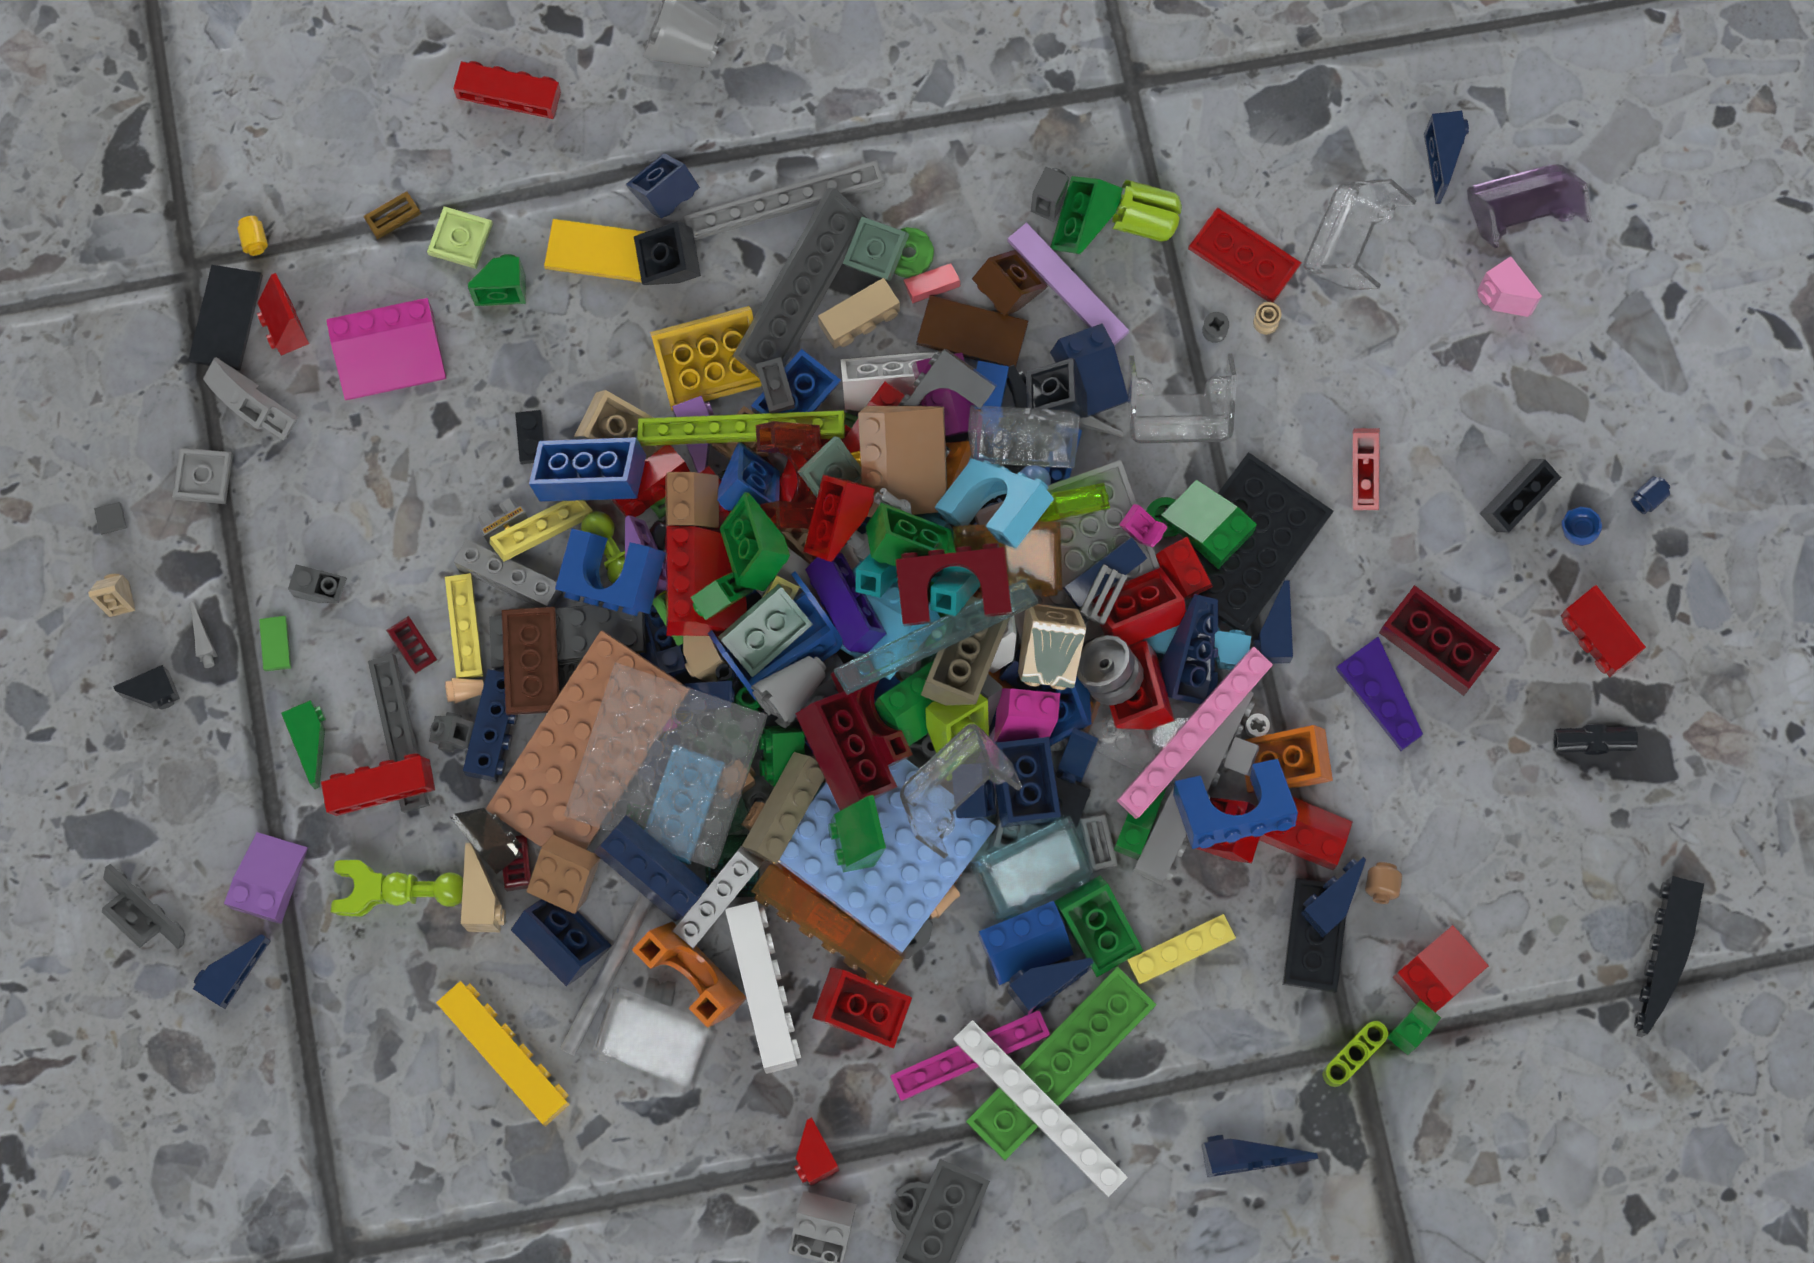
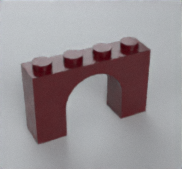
(986, 564)

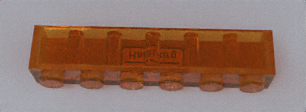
(828, 924)

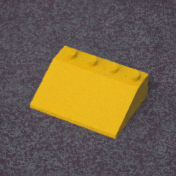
(699, 357)

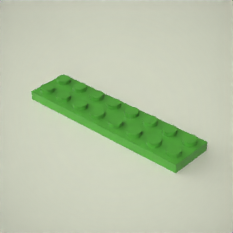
(1065, 1058)

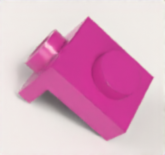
(1142, 526)

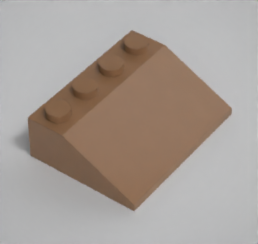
(904, 454)

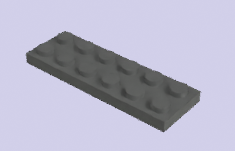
(578, 629)

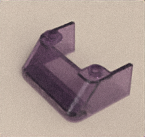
(1528, 197)

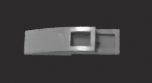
(246, 401)

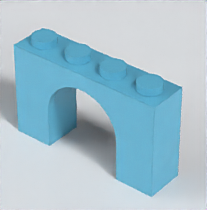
(981, 482)

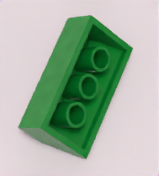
(905, 707)

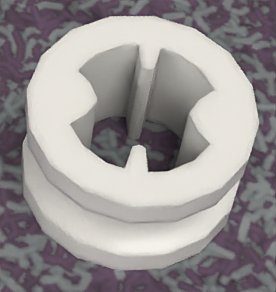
(1260, 718)

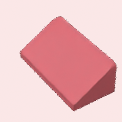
(932, 283)

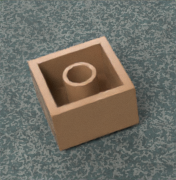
(563, 874)

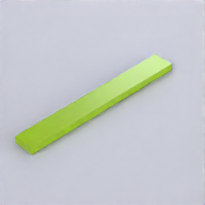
(730, 427)

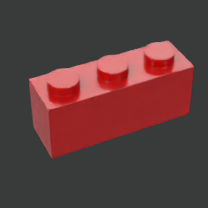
(653, 481)

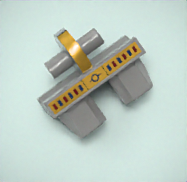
(513, 515)

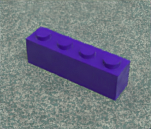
(848, 609)

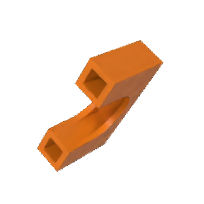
(718, 995)

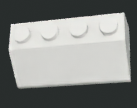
(865, 376)

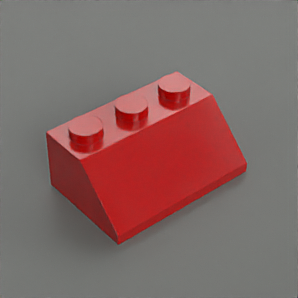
(1143, 608)
(1602, 631)
(1150, 704)
(1315, 837)

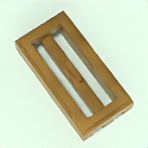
(392, 215)

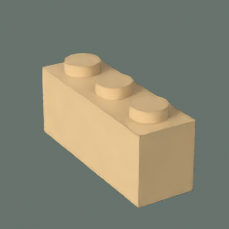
(859, 314)

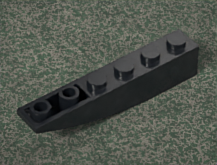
(1670, 947)

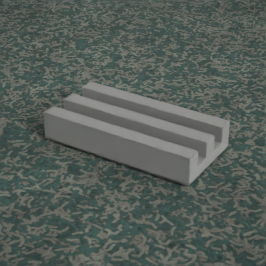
(1112, 575)
(1102, 865)

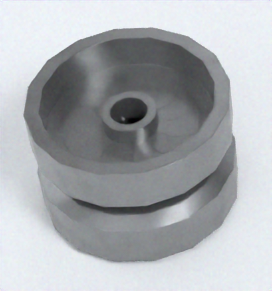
(1109, 670)

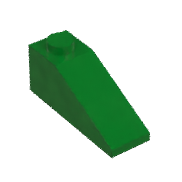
(718, 596)
(308, 735)
(1136, 831)

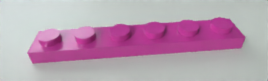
(956, 1062)

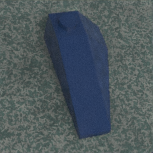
(1190, 658)

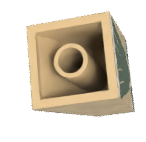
(1051, 646)

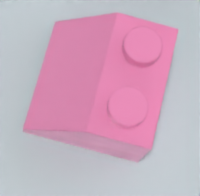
(1508, 290)

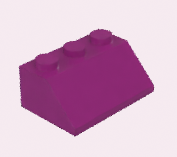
(955, 405)

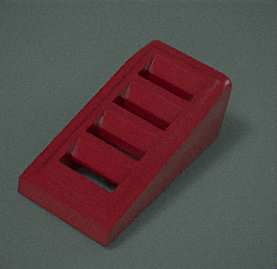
(407, 622)
(523, 883)

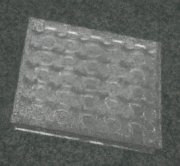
(667, 763)

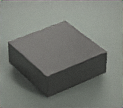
(110, 518)

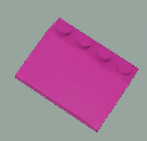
(386, 348)

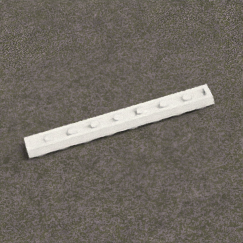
(1040, 1108)

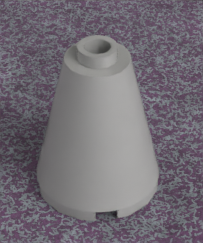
(789, 689)

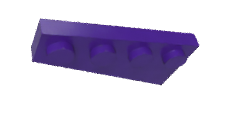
(1378, 688)

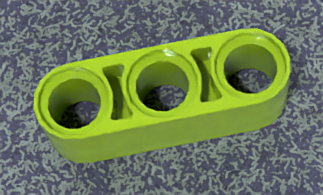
(1366, 1047)

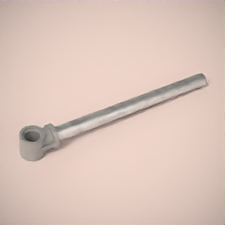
(606, 975)

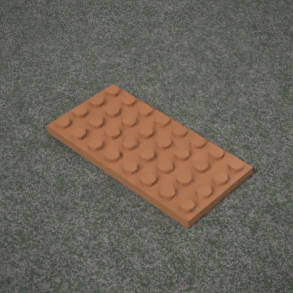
(543, 776)

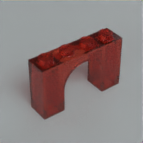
(799, 445)

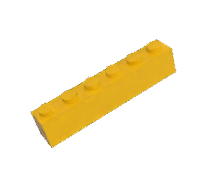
(503, 1053)

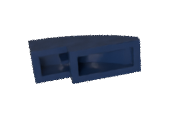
(1122, 559)

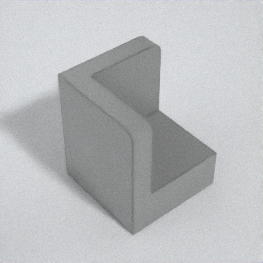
(1241, 756)

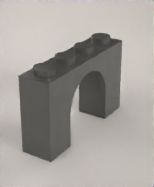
(954, 374)

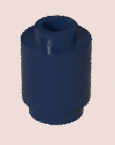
(1651, 495)

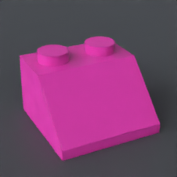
(1025, 714)

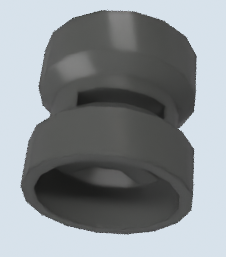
(662, 992)

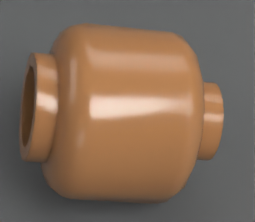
(1383, 882)

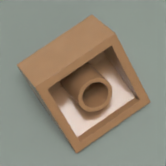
(692, 500)

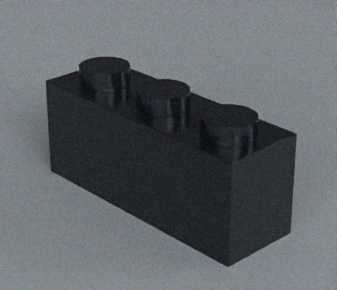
(1520, 495)

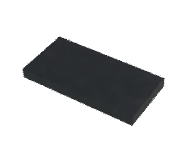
(225, 316)
(1310, 958)

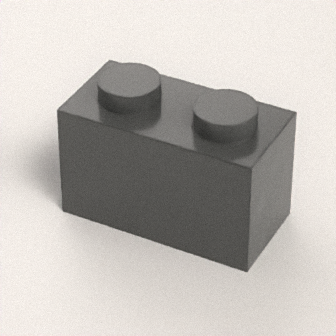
(1049, 193)

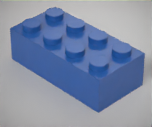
(587, 469)

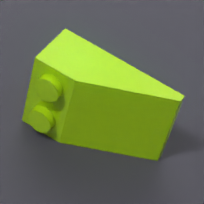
(948, 720)

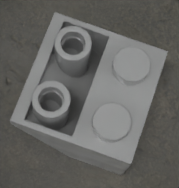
(822, 1228)

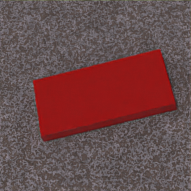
(1244, 255)

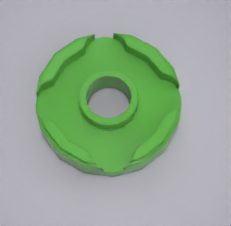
(921, 260)

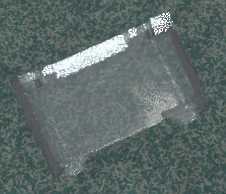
(653, 1039)

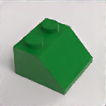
(499, 282)

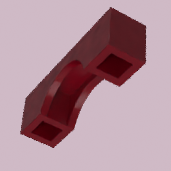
(890, 741)

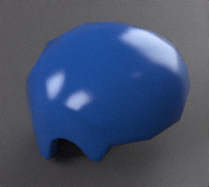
(1581, 526)

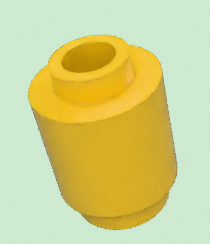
(252, 235)

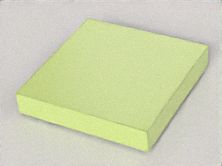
(459, 237)

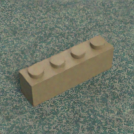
(784, 808)

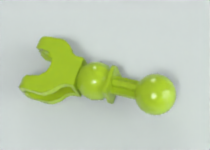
(602, 525)
(395, 889)

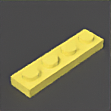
(539, 528)
(464, 626)
(1181, 949)

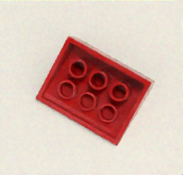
(691, 563)

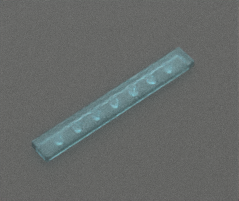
(928, 640)

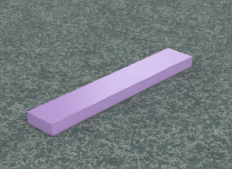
(1065, 282)

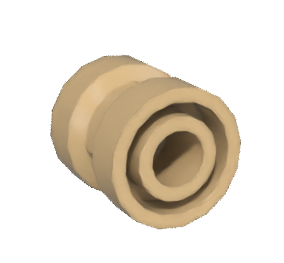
(1267, 323)

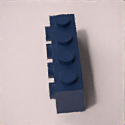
(490, 731)

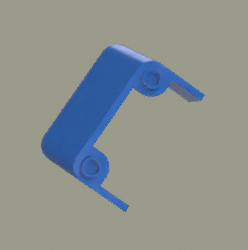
(818, 641)

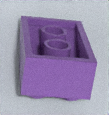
(266, 878)

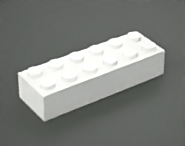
(761, 988)

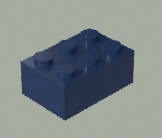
(1038, 797)

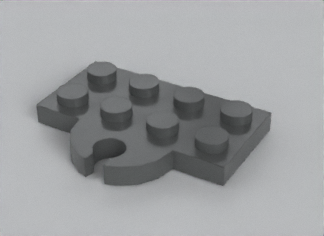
(939, 1214)

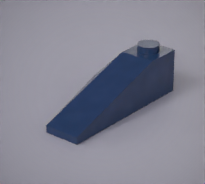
(1237, 1156)

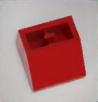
(1242, 849)

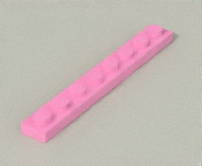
(1194, 733)

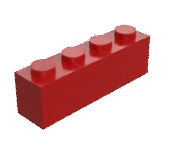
(507, 89)
(377, 785)

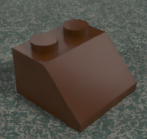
(1008, 282)

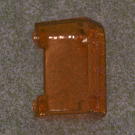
(1035, 559)

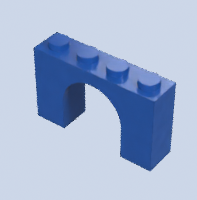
(633, 588)
(1209, 826)

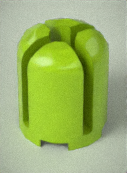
(1147, 211)

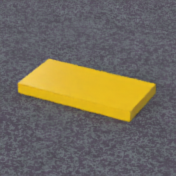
(593, 250)

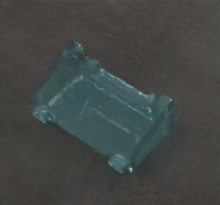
(1032, 868)

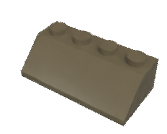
(963, 667)

